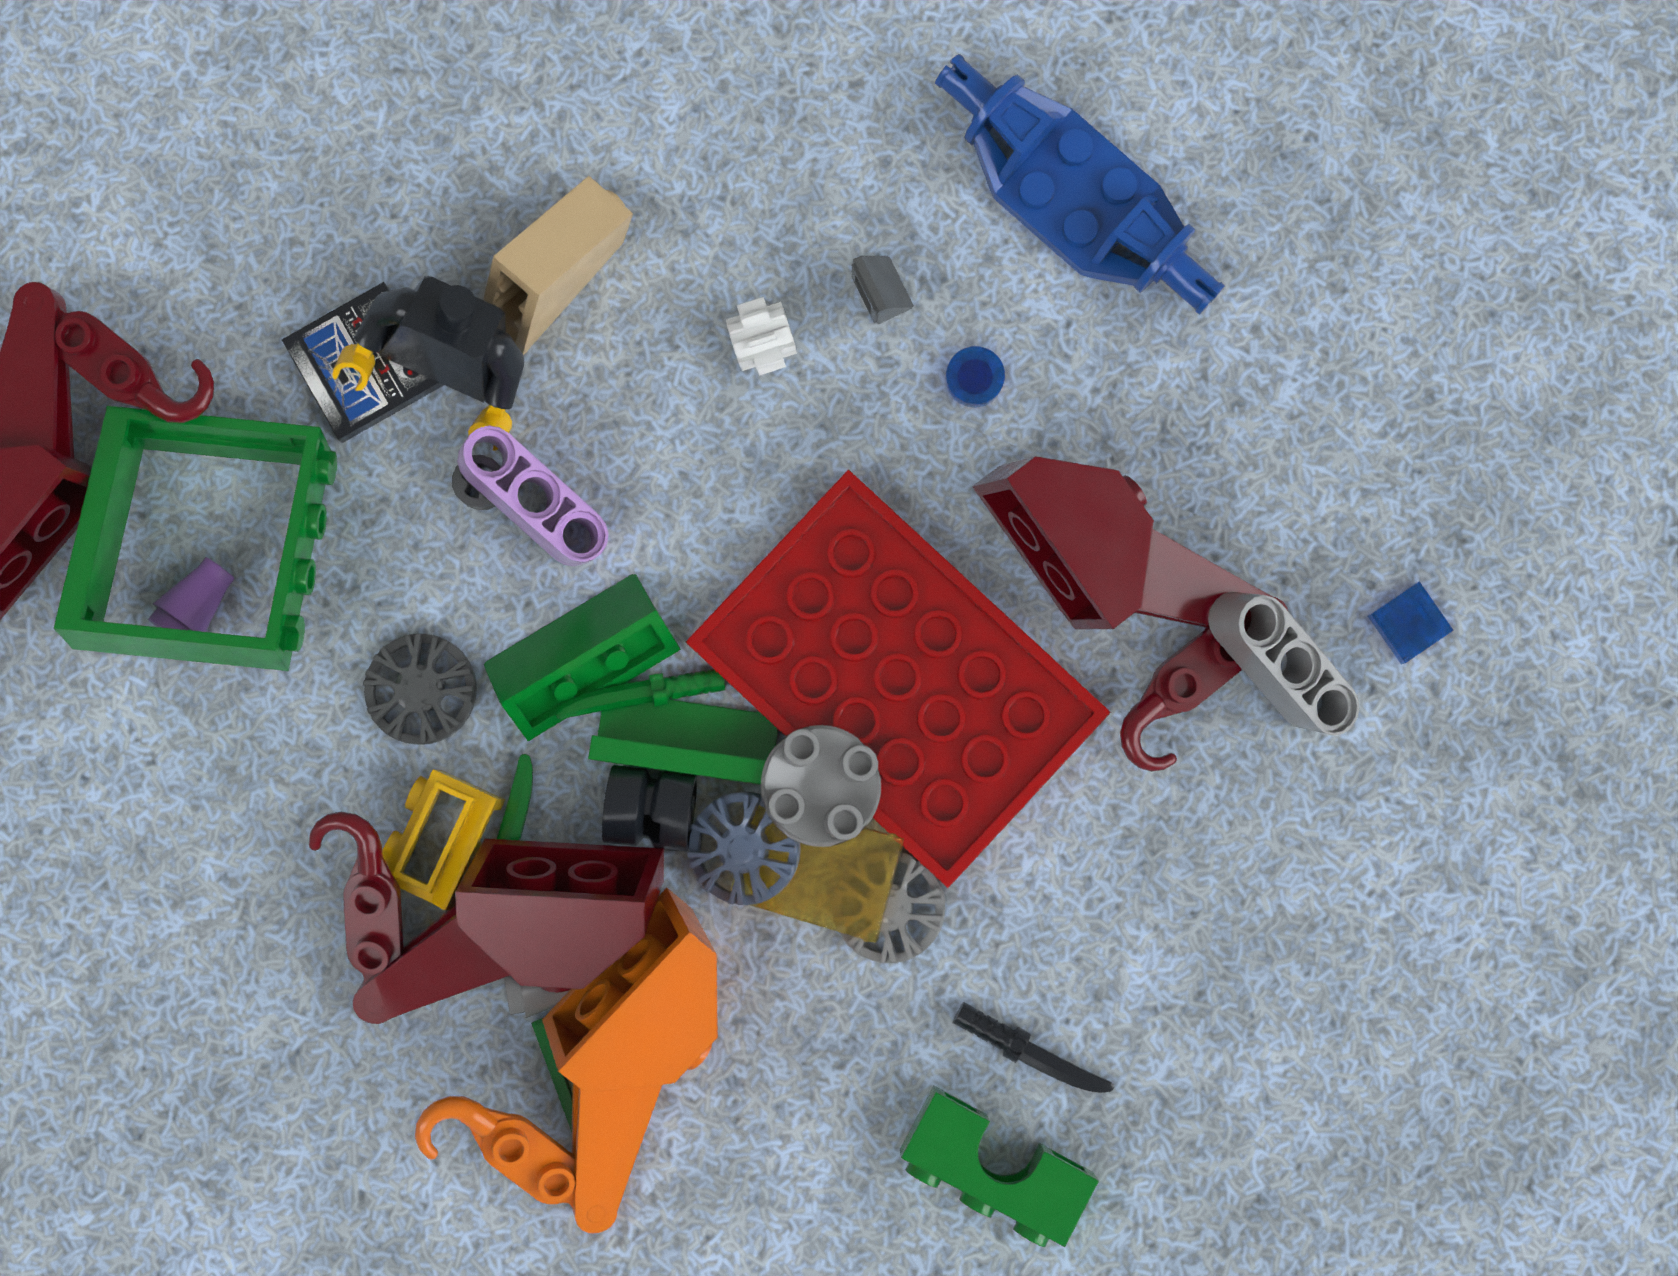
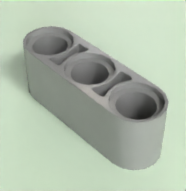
(1307, 669)

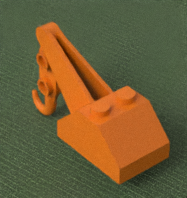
(618, 1046)

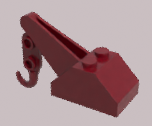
(38, 472)
(1103, 562)
(522, 911)

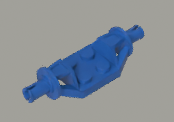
(1076, 187)

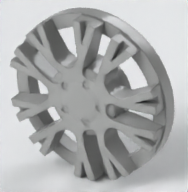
(900, 911)

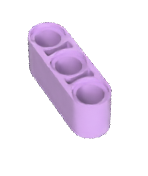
(502, 490)

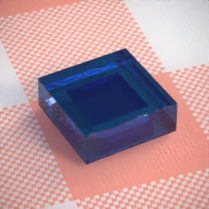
(1410, 623)

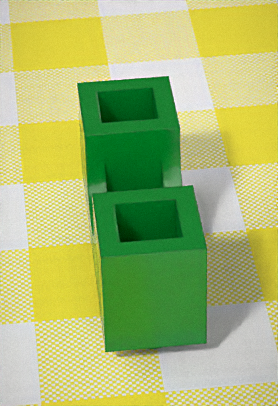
(1041, 1198)

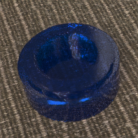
(975, 376)

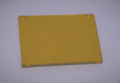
(835, 885)

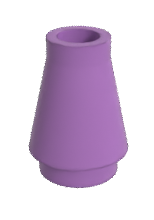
(193, 599)

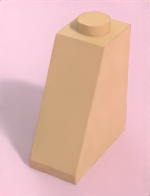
(555, 259)

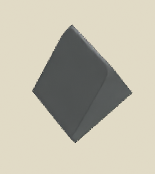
(880, 287)

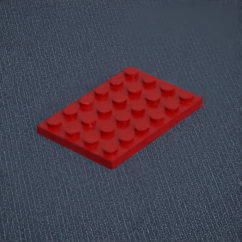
(890, 642)

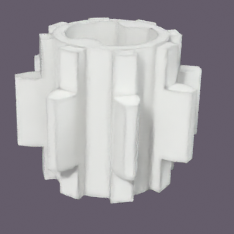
(761, 336)

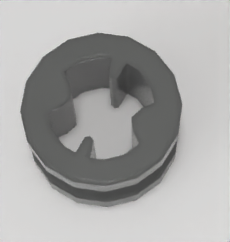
(463, 488)

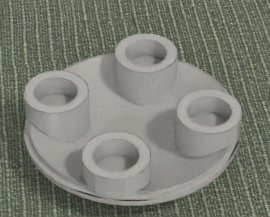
(821, 785)

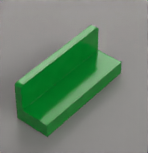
(579, 653)
(686, 740)

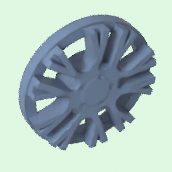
(741, 851)

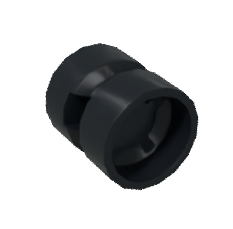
(649, 808)

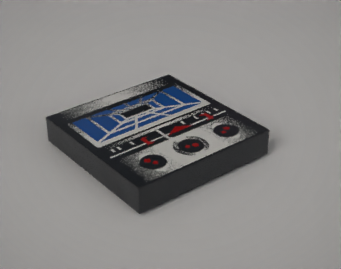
(346, 410)

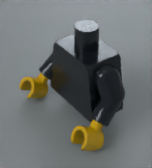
(445, 337)

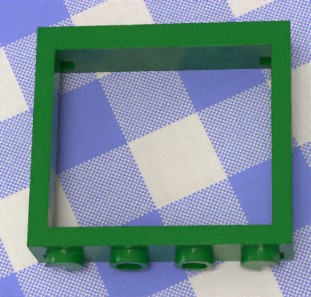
(105, 516)

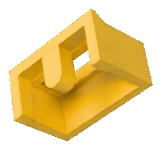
(461, 845)

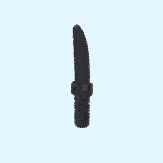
(1018, 1047)

